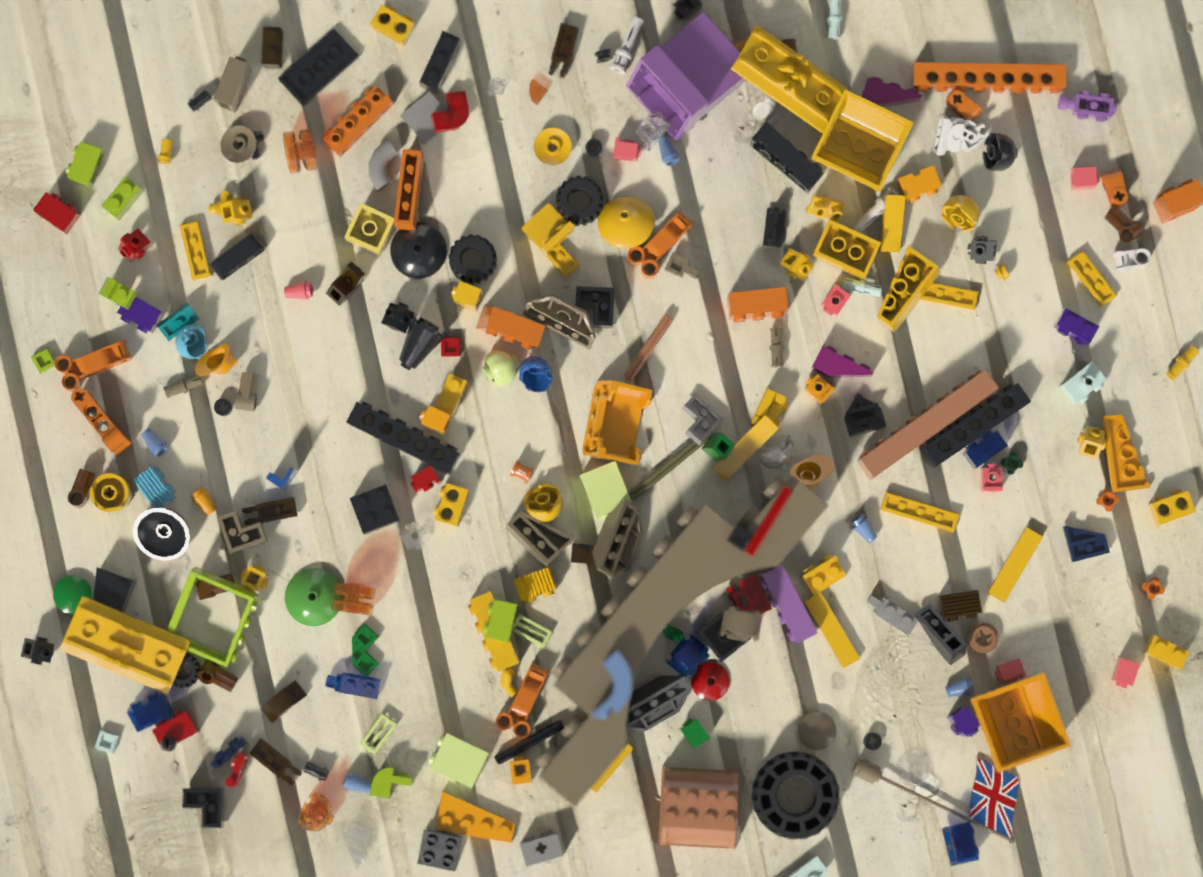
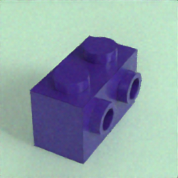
(141, 314)
(1076, 327)
(963, 722)

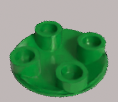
(69, 592)

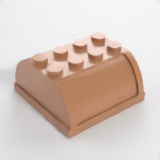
(698, 807)

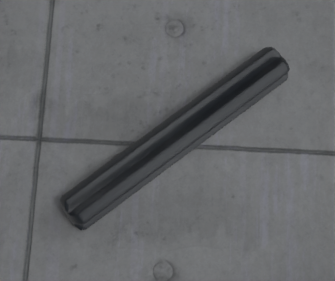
(529, 742)

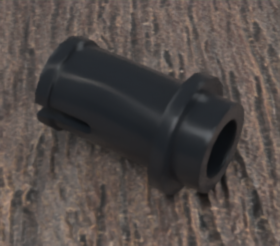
(199, 100)
(316, 771)

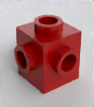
(134, 245)

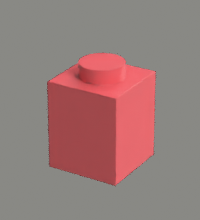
(1084, 178)
(1125, 672)

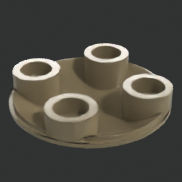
(817, 730)

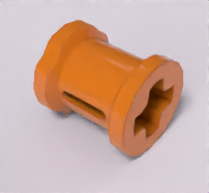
(517, 466)

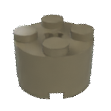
(741, 625)

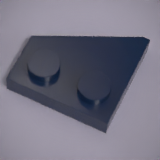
(1084, 543)
(223, 756)

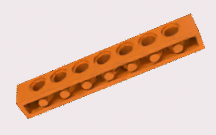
(1055, 72)

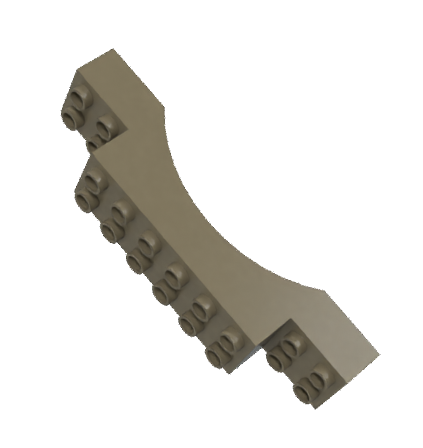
(683, 572)

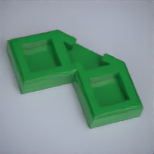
(360, 657)

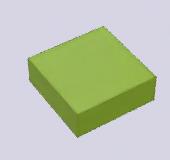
(43, 360)

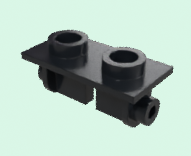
(774, 227)

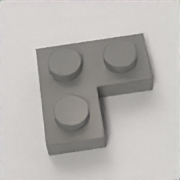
(705, 419)

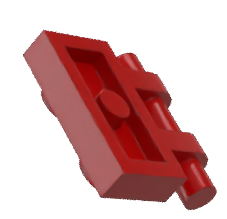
(753, 593)
(239, 764)

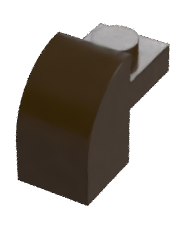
(346, 284)
(283, 701)

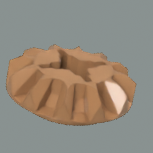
(991, 641)

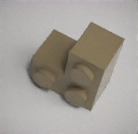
(240, 538)

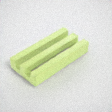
(546, 638)
(388, 720)

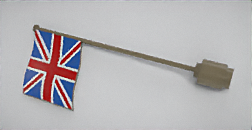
(991, 797)

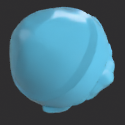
(191, 341)

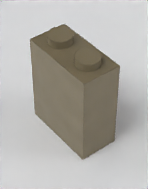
(232, 83)

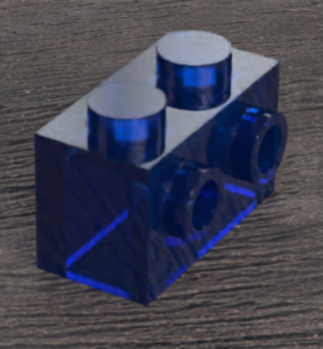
(984, 450)
(149, 711)
(960, 843)

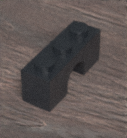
(439, 61)

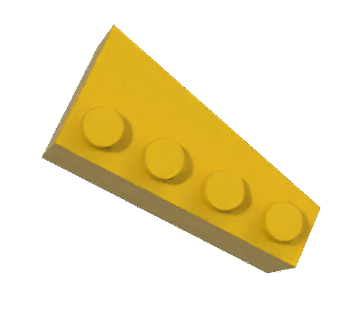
(907, 288)

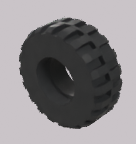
(816, 816)

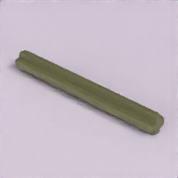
(664, 469)

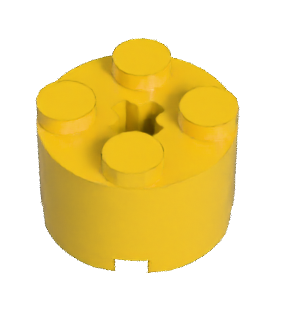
(102, 486)

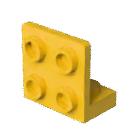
(548, 229)
(824, 575)

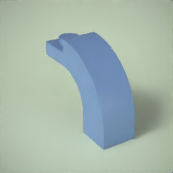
(622, 686)

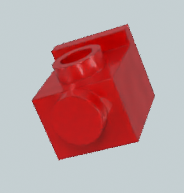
(424, 480)

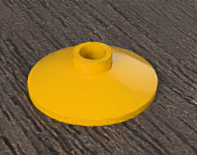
(555, 137)

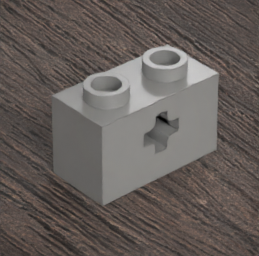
(552, 851)

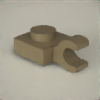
(679, 265)

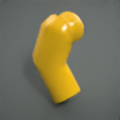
(215, 208)
(506, 682)

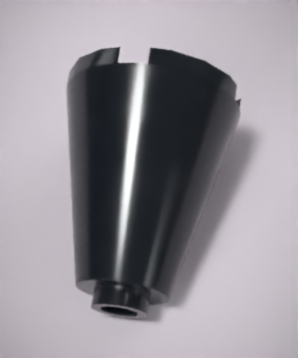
(419, 342)

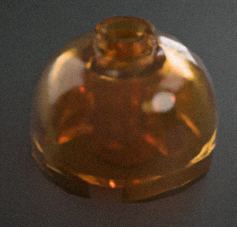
(316, 813)

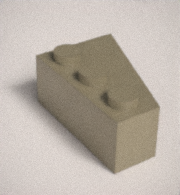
(538, 538)

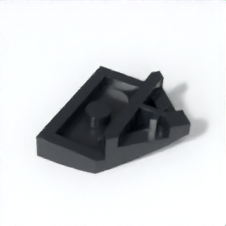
(863, 416)

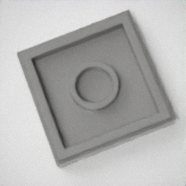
(419, 117)

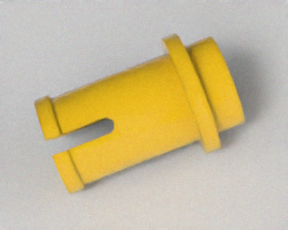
(165, 152)

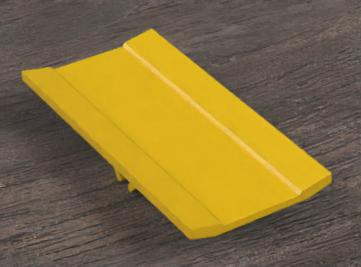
(788, 78)
(125, 645)

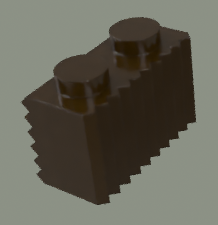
(272, 47)
(960, 604)

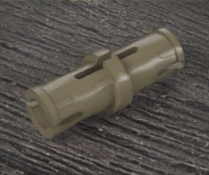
(776, 347)
(183, 386)

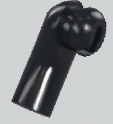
(259, 137)

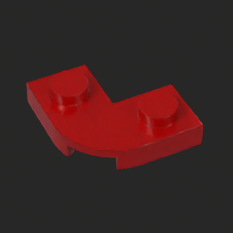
(455, 117)

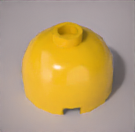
(961, 212)
(543, 502)

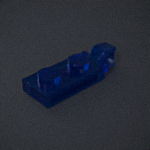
(354, 685)

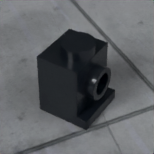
(694, 6)

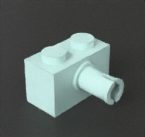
(1083, 382)

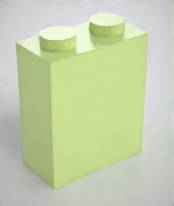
(604, 489)
(458, 760)

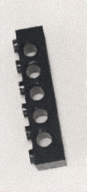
(1018, 401)
(357, 420)

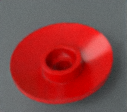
(707, 691)

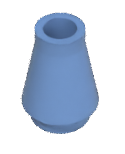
(668, 152)
(155, 443)
(864, 528)
(962, 687)
(356, 783)

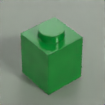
(718, 446)
(694, 733)

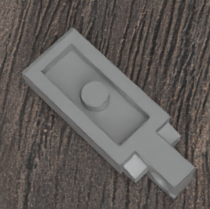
(893, 614)

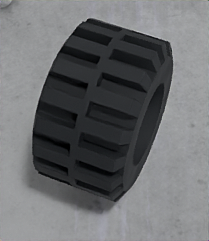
(579, 184)
(465, 244)

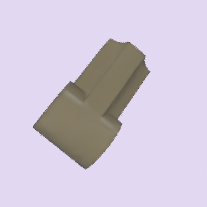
(246, 397)

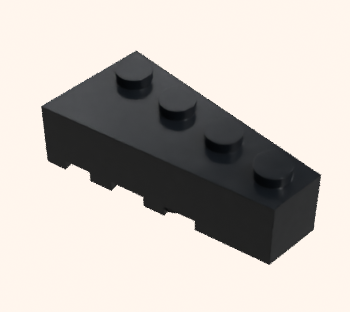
(786, 157)
(112, 589)

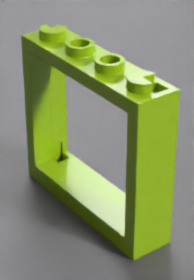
(197, 647)

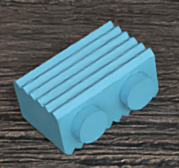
(154, 487)

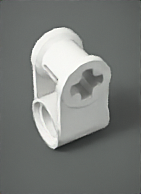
(1127, 259)

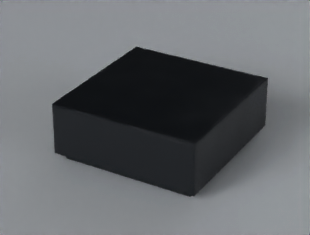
(740, 537)

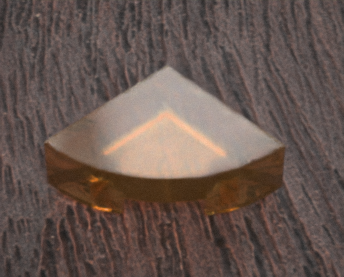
(536, 92)

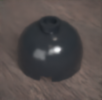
(999, 152)

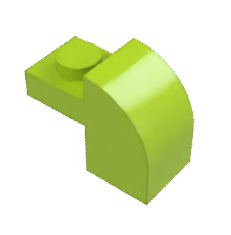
(117, 293)
(384, 779)

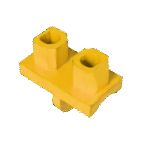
(825, 207)

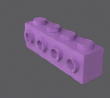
(789, 604)

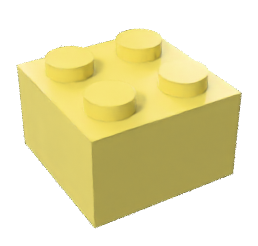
(370, 229)

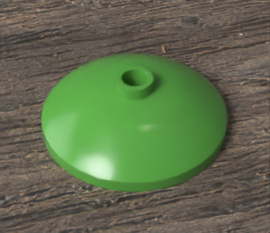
(298, 602)

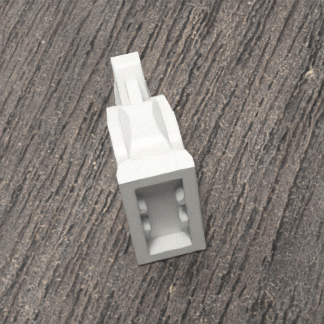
(954, 135)

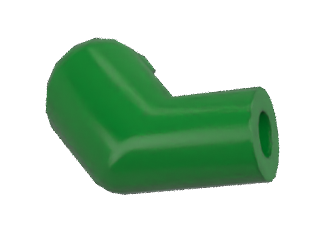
(673, 633)

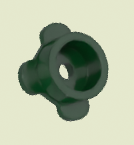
(1011, 468)

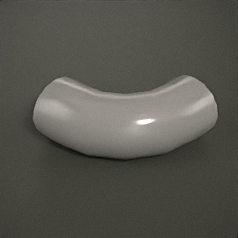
(378, 165)

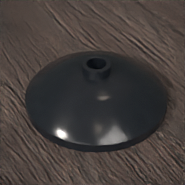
(422, 263)
(156, 540)

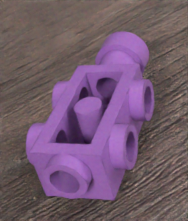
(1091, 105)

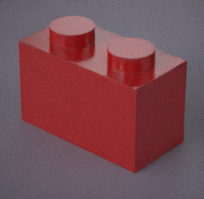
(56, 213)
(179, 727)

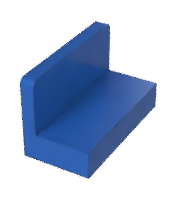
(283, 484)

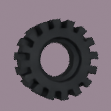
(193, 675)

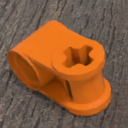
(965, 107)
(1115, 185)

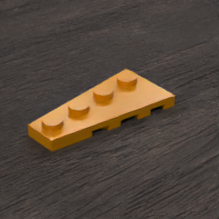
(1122, 458)
(467, 819)

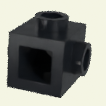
(397, 317)
(37, 650)

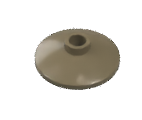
(231, 140)

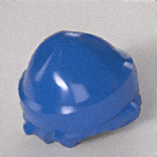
(535, 374)

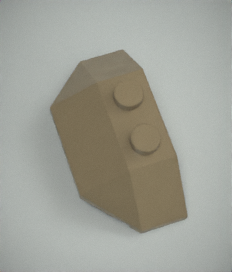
(562, 318)
(618, 539)

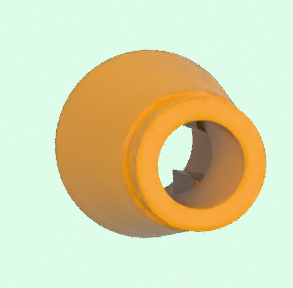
(203, 500)

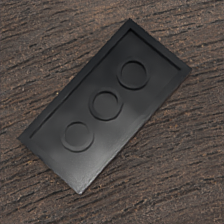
(318, 67)

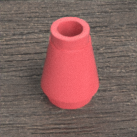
(299, 290)

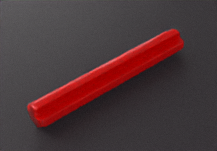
(768, 521)

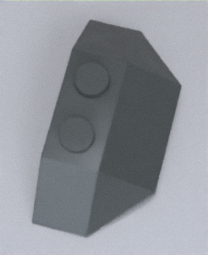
(656, 702)

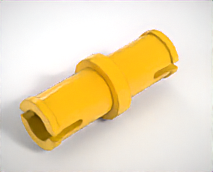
(1182, 362)

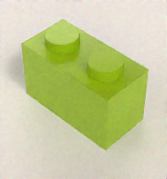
(85, 164)
(122, 198)
(500, 621)

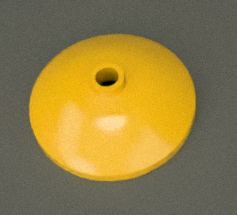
(626, 231)

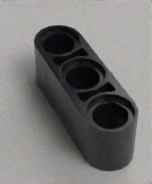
(237, 256)

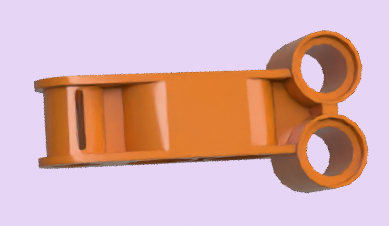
(661, 244)
(93, 363)
(112, 437)
(525, 699)

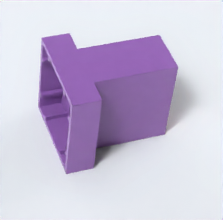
(686, 75)

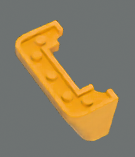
(615, 421)

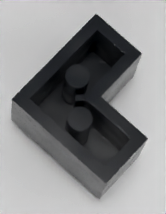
(599, 299)
(211, 802)

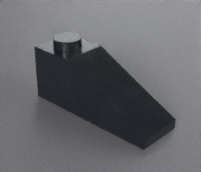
(941, 634)

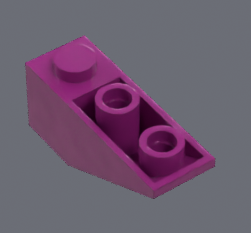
(888, 94)
(835, 365)

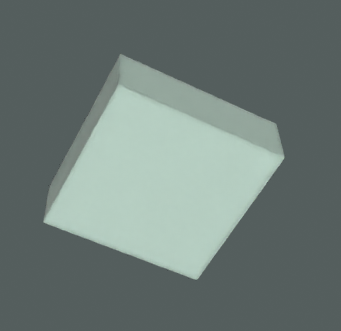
(107, 741)

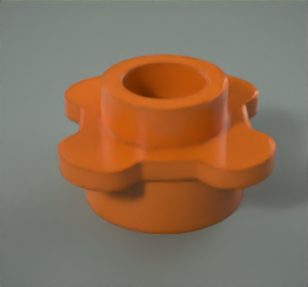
(1112, 500)
(1147, 586)

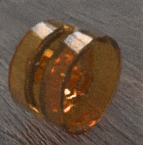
(301, 150)
(353, 598)

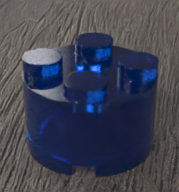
(687, 656)

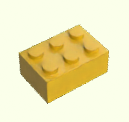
(846, 249)

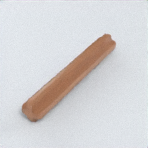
(648, 347)

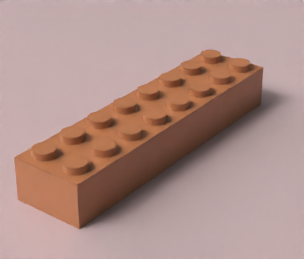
(928, 424)

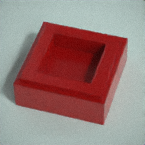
(450, 347)

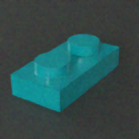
(173, 323)

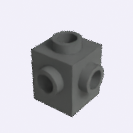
(988, 247)

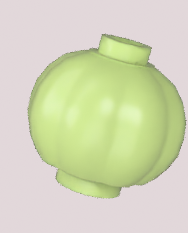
(500, 367)

